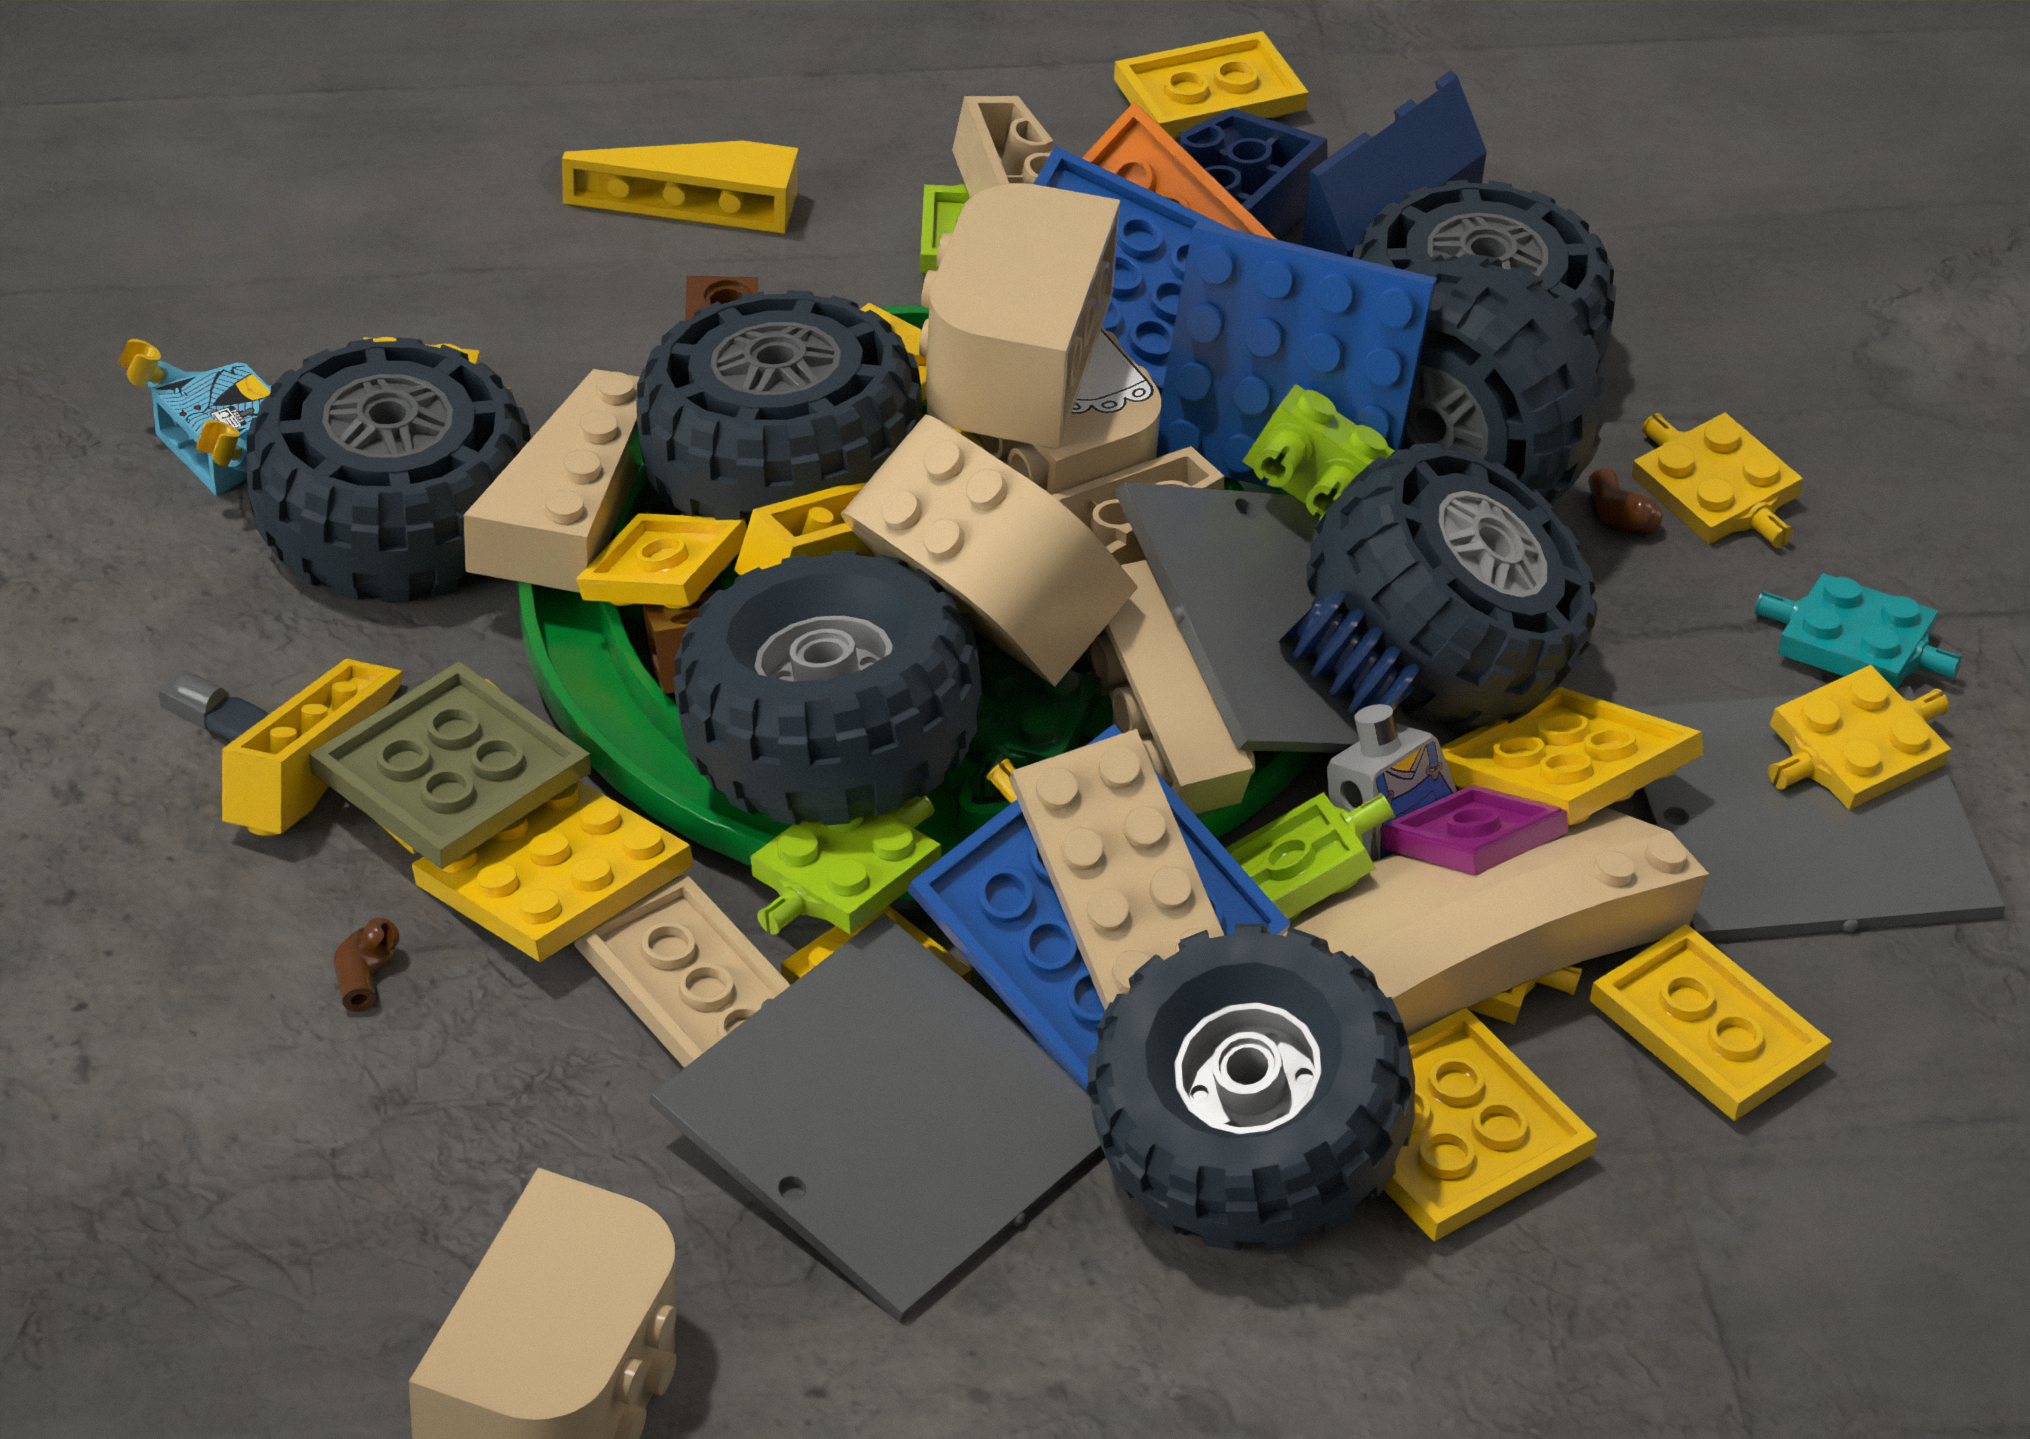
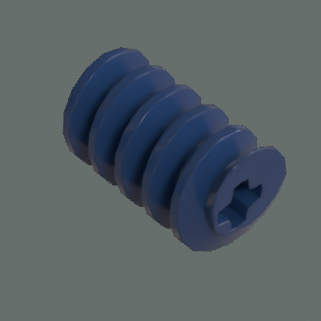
(1351, 655)

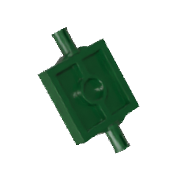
(1026, 716)

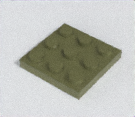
(450, 764)

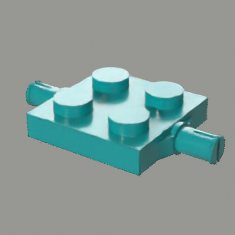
(1854, 627)

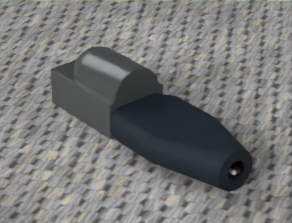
(209, 706)

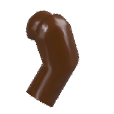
(1622, 508)
(361, 958)

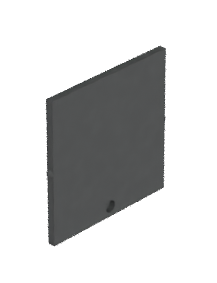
(1235, 588)
(1796, 853)
(886, 1115)

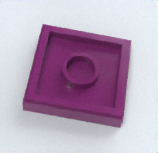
(1474, 829)

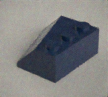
(1419, 149)
(1259, 164)

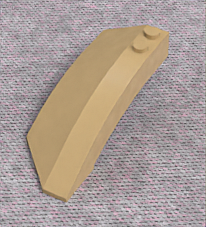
(1462, 937)

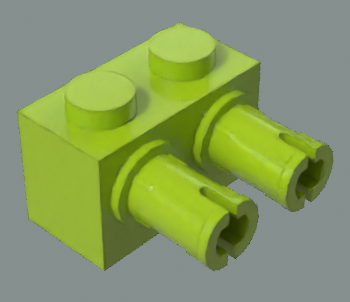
(1313, 449)

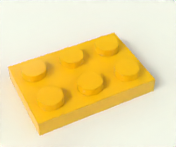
(1210, 78)
(1710, 1021)

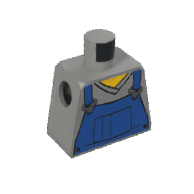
(1389, 760)

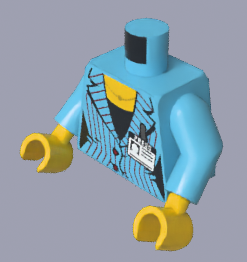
(200, 413)

